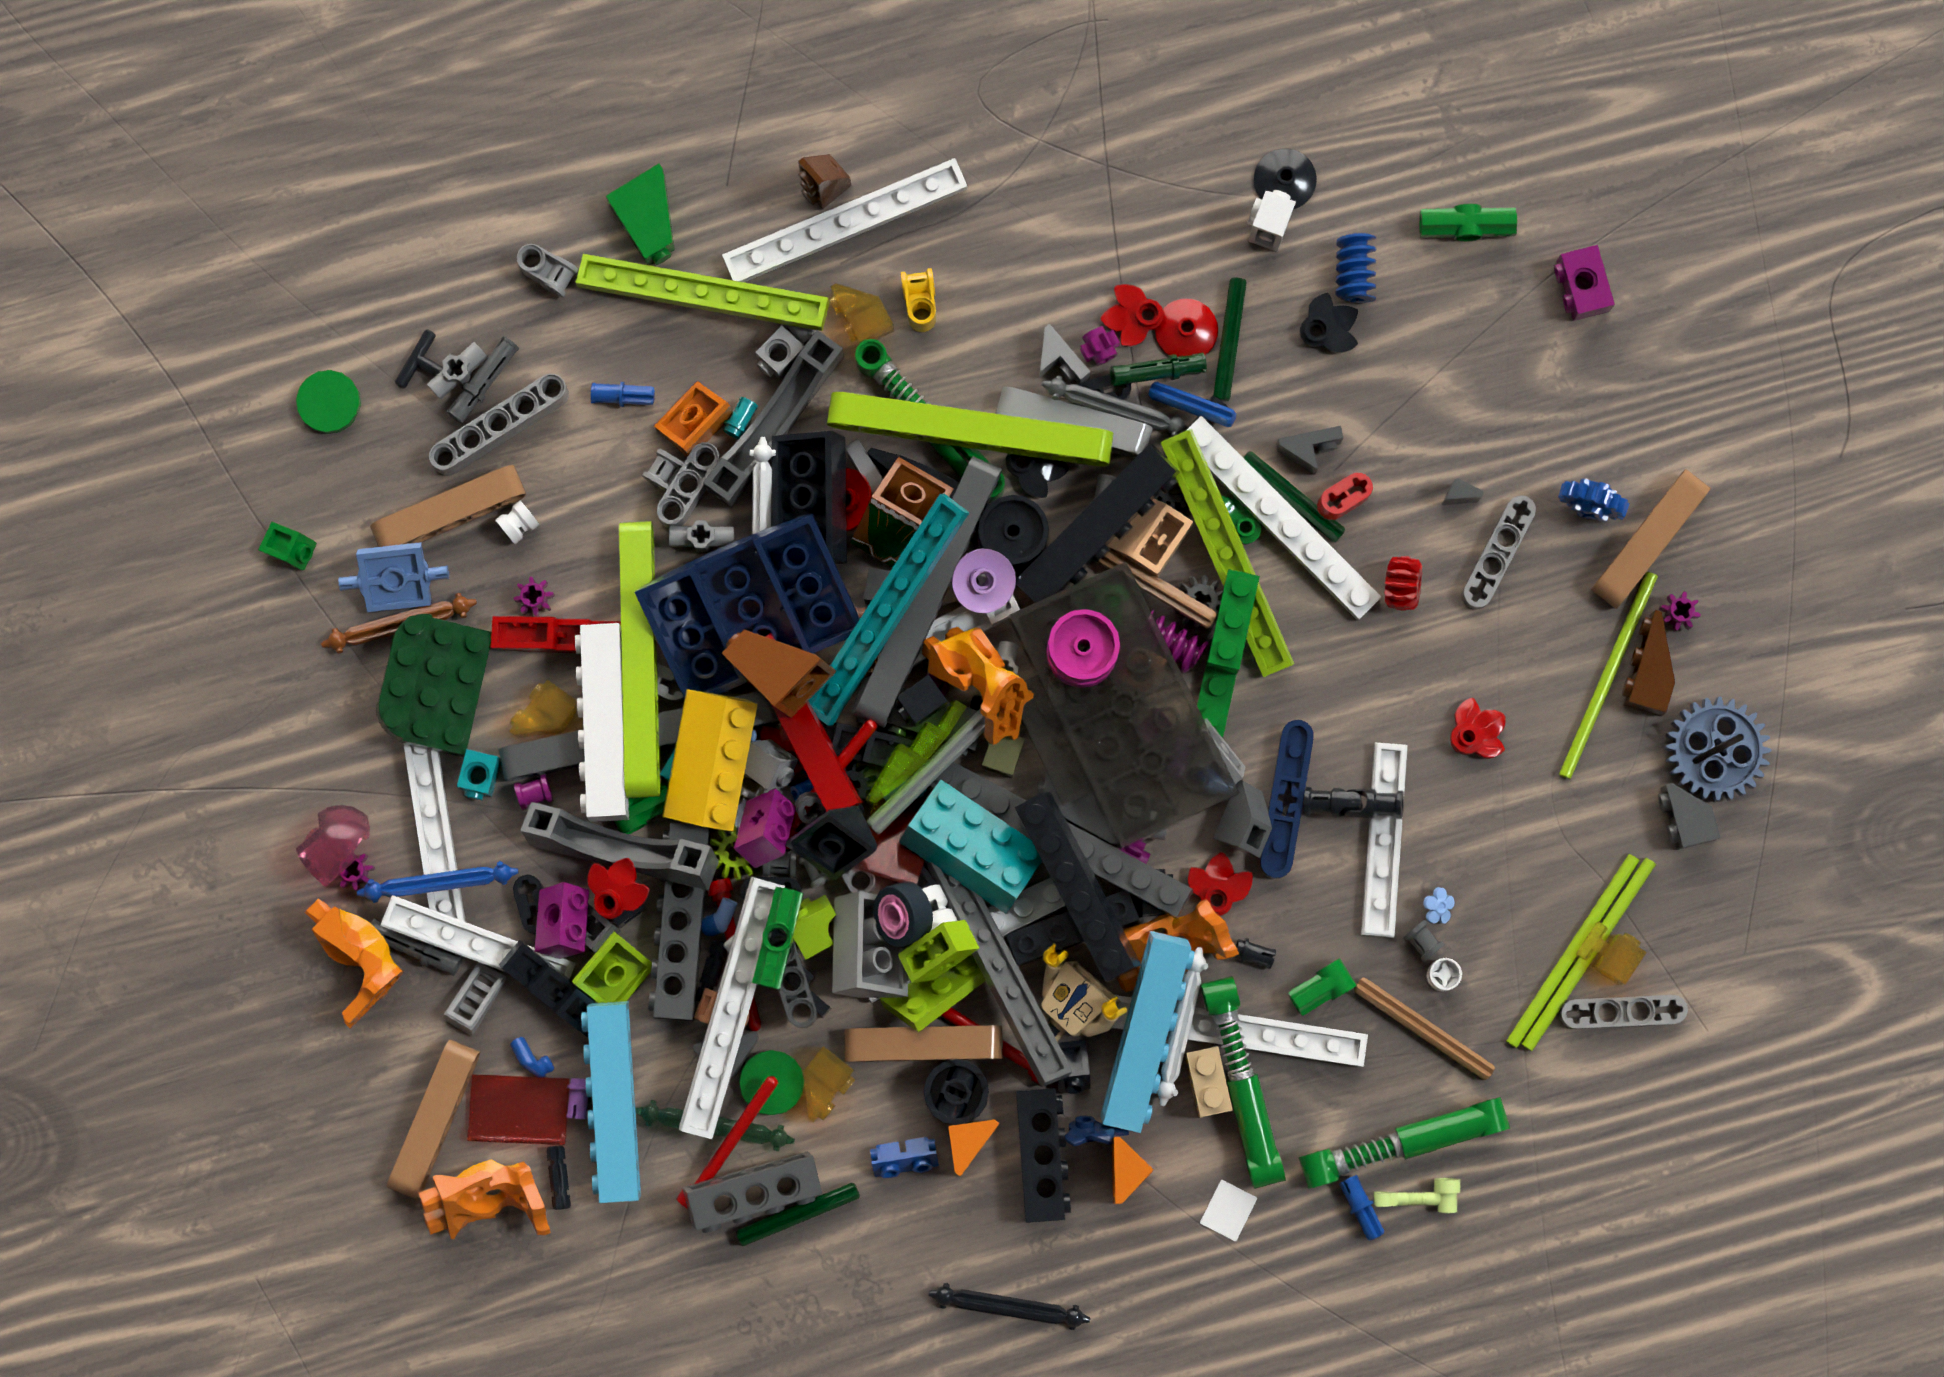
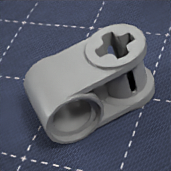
(551, 272)

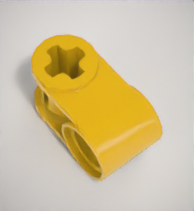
(919, 294)

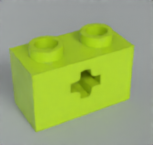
(938, 951)

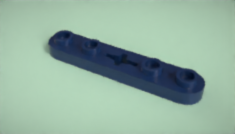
(1292, 768)

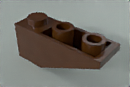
(822, 179)
(1653, 671)

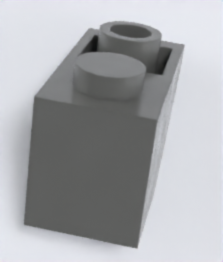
(1689, 818)
(1245, 821)

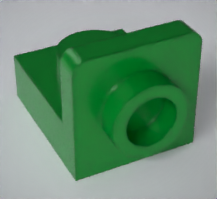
(288, 545)

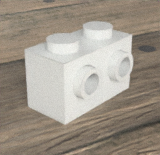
(1270, 219)

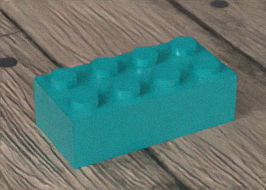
(972, 846)

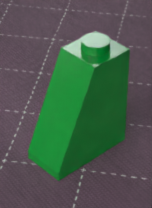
(645, 214)

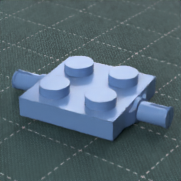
(393, 577)

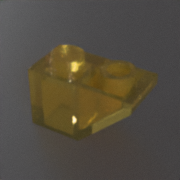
(863, 313)
(546, 714)
(823, 1080)

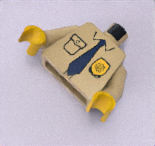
(1076, 998)

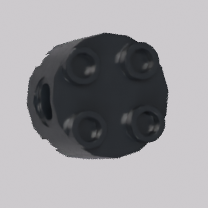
(956, 1092)

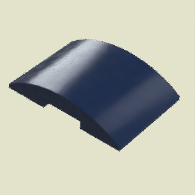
(762, 584)

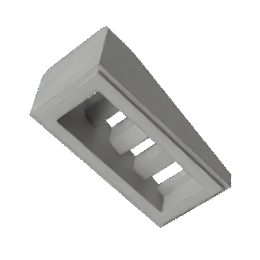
(457, 1004)

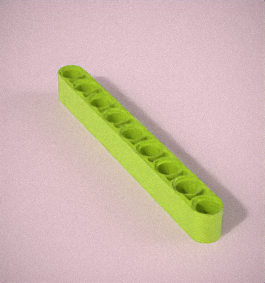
(970, 429)
(638, 664)

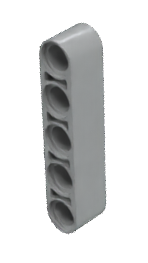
(515, 424)
(1129, 435)

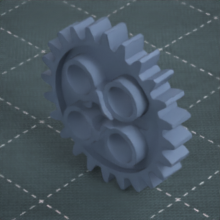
(1704, 724)

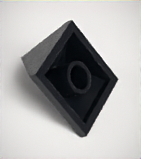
(835, 841)

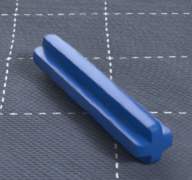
(1192, 404)

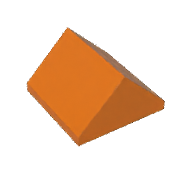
(694, 418)
(968, 1140)
(1127, 1170)

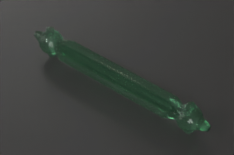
(754, 1134)

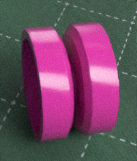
(1079, 667)

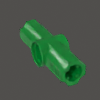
(1468, 222)
(772, 959)

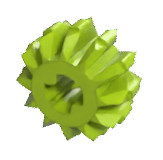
(725, 857)

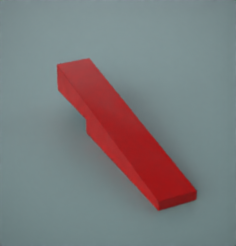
(818, 757)

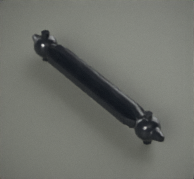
(1009, 1306)

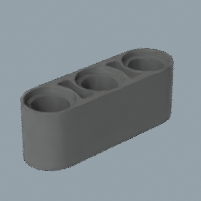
(802, 994)

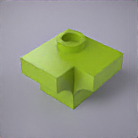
(812, 926)

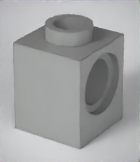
(779, 340)
(770, 764)

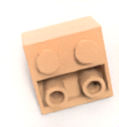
(1153, 537)

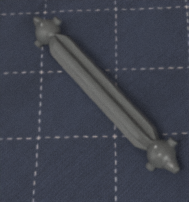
(1114, 406)

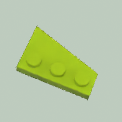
(932, 998)

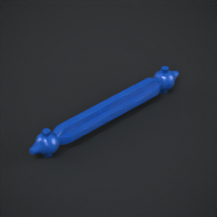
(437, 882)

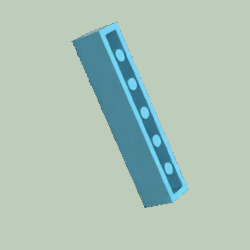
(1146, 1031)
(613, 1102)

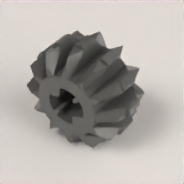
(1205, 592)

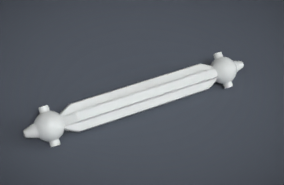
(762, 486)
(1179, 1037)

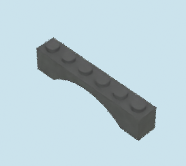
(788, 402)
(664, 859)

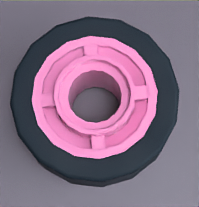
(902, 914)

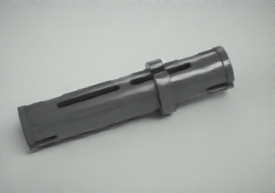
(474, 390)
(420, 950)

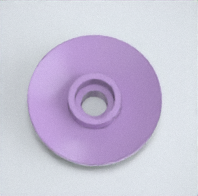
(996, 589)

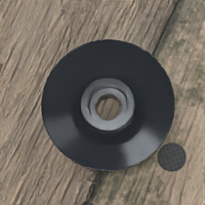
(1286, 160)

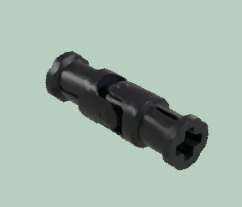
(1349, 803)

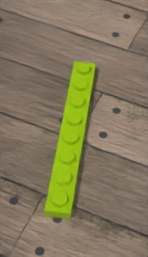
(702, 292)
(1225, 545)

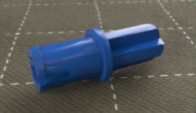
(622, 394)
(1362, 1207)

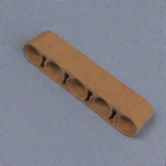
(450, 508)
(1650, 539)
(926, 1045)
(433, 1119)

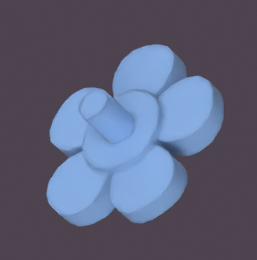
(1438, 906)

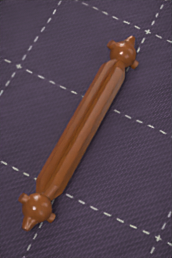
(388, 625)

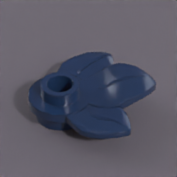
(1087, 1129)

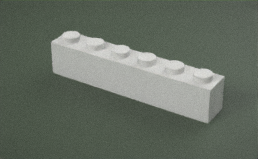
(602, 722)

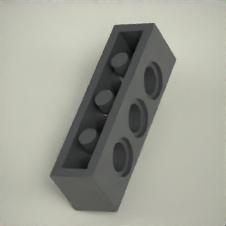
(702, 1195)

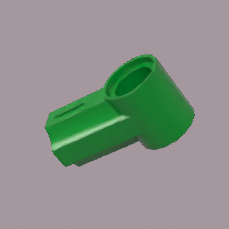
(642, 810)
(1326, 985)

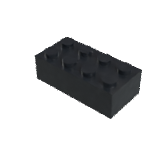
(812, 480)

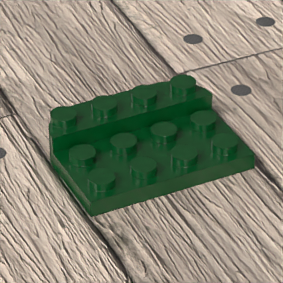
(433, 683)

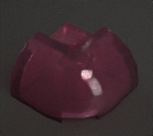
(331, 846)

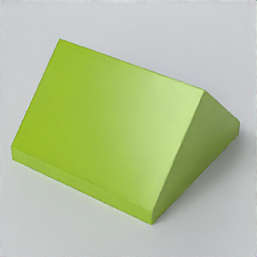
(613, 971)

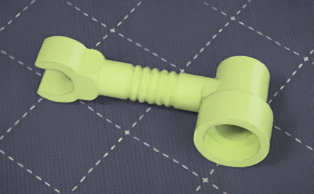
(1443, 1196)

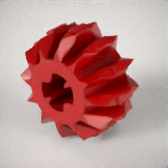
(1403, 583)

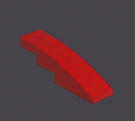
(537, 633)

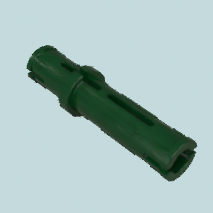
(1170, 367)

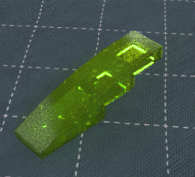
(906, 760)

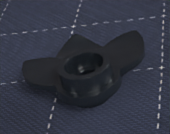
(1333, 323)
(1036, 473)

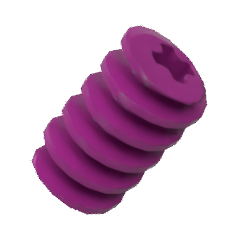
(1181, 648)

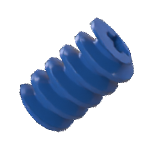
(1354, 268)

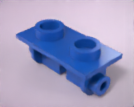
(889, 1162)

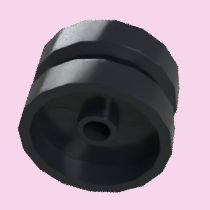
(1015, 513)

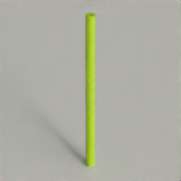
(1608, 675)
(1570, 953)
(1581, 965)

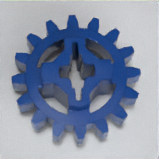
(1593, 500)

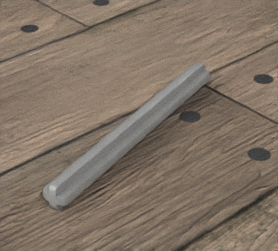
(928, 773)

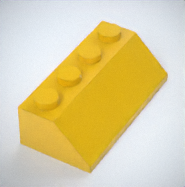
(710, 760)

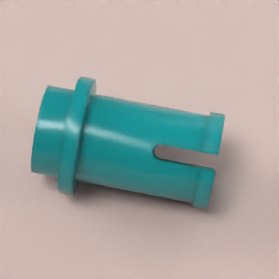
(740, 418)

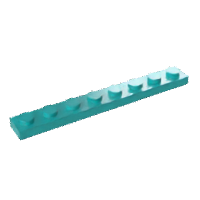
(888, 607)

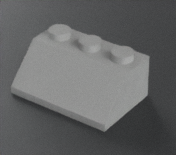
(861, 957)

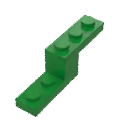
(1227, 647)

